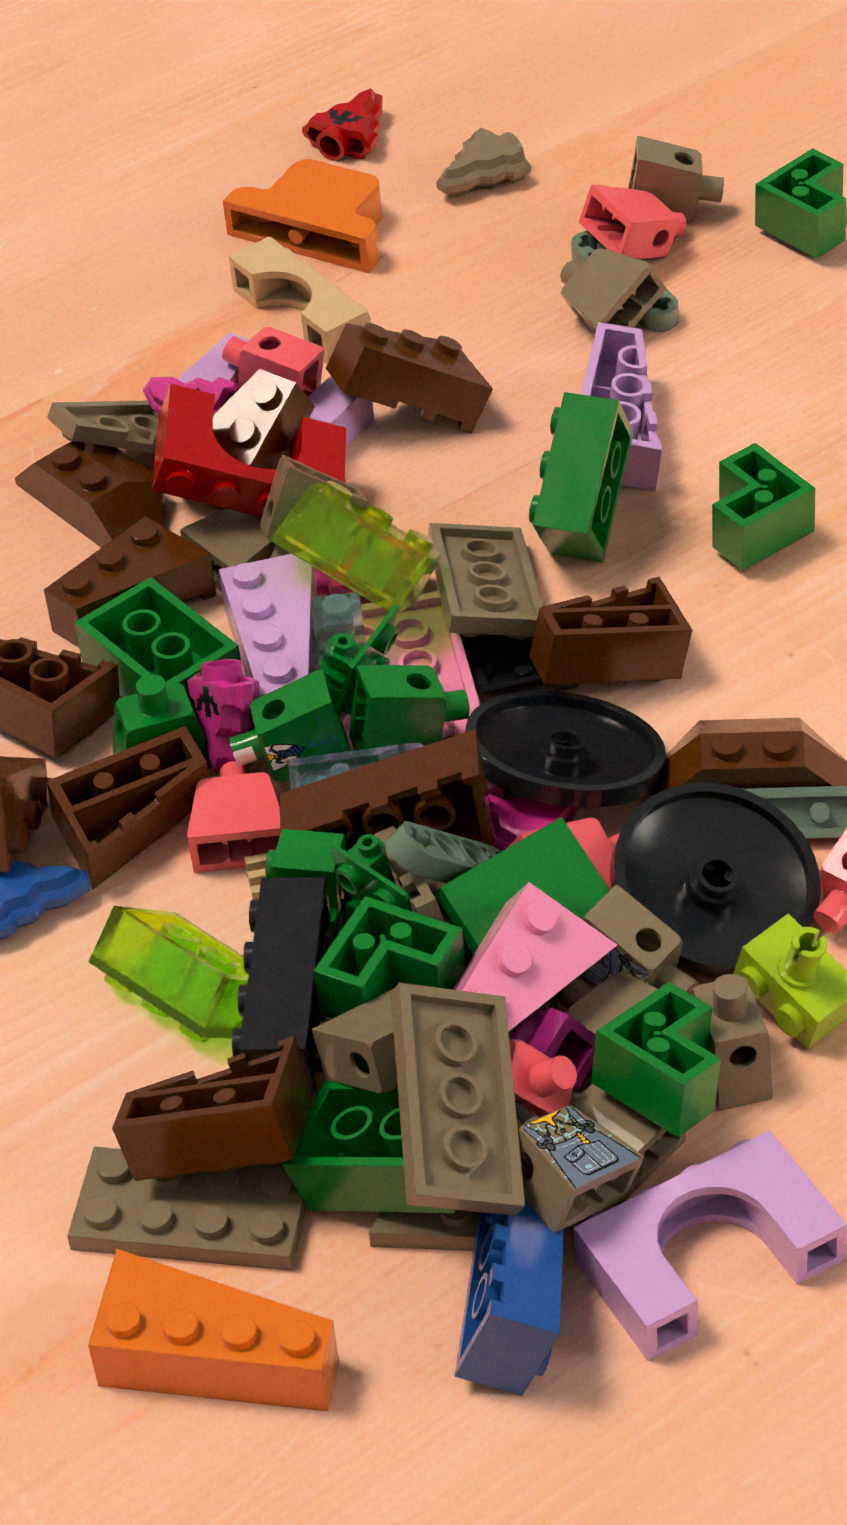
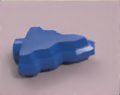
(32, 890)

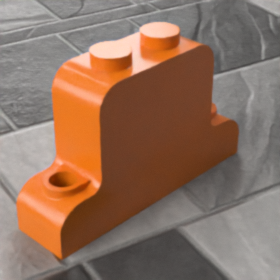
(313, 212)

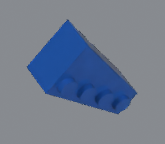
(511, 1301)

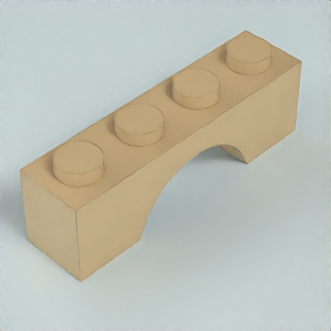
(274, 276)

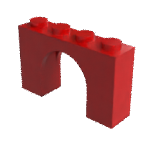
(198, 469)

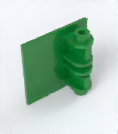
(344, 655)
(367, 873)

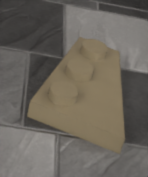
(107, 423)

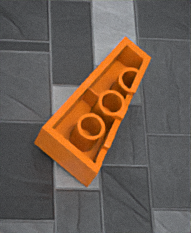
(208, 1340)

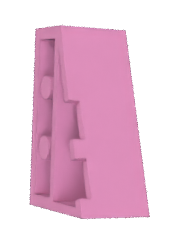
(532, 953)

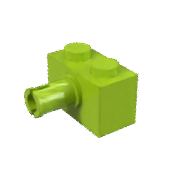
(796, 980)

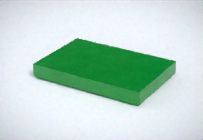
(546, 859)

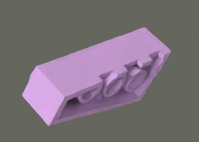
(619, 372)
(272, 618)

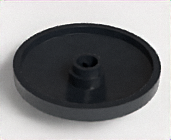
(567, 749)
(715, 869)

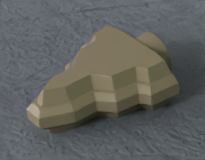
(484, 163)

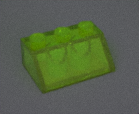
(358, 546)
(173, 969)

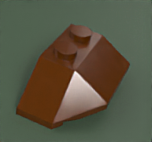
(94, 489)
(753, 756)

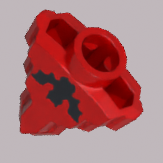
(347, 127)

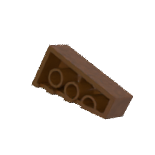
(52, 696)
(428, 786)

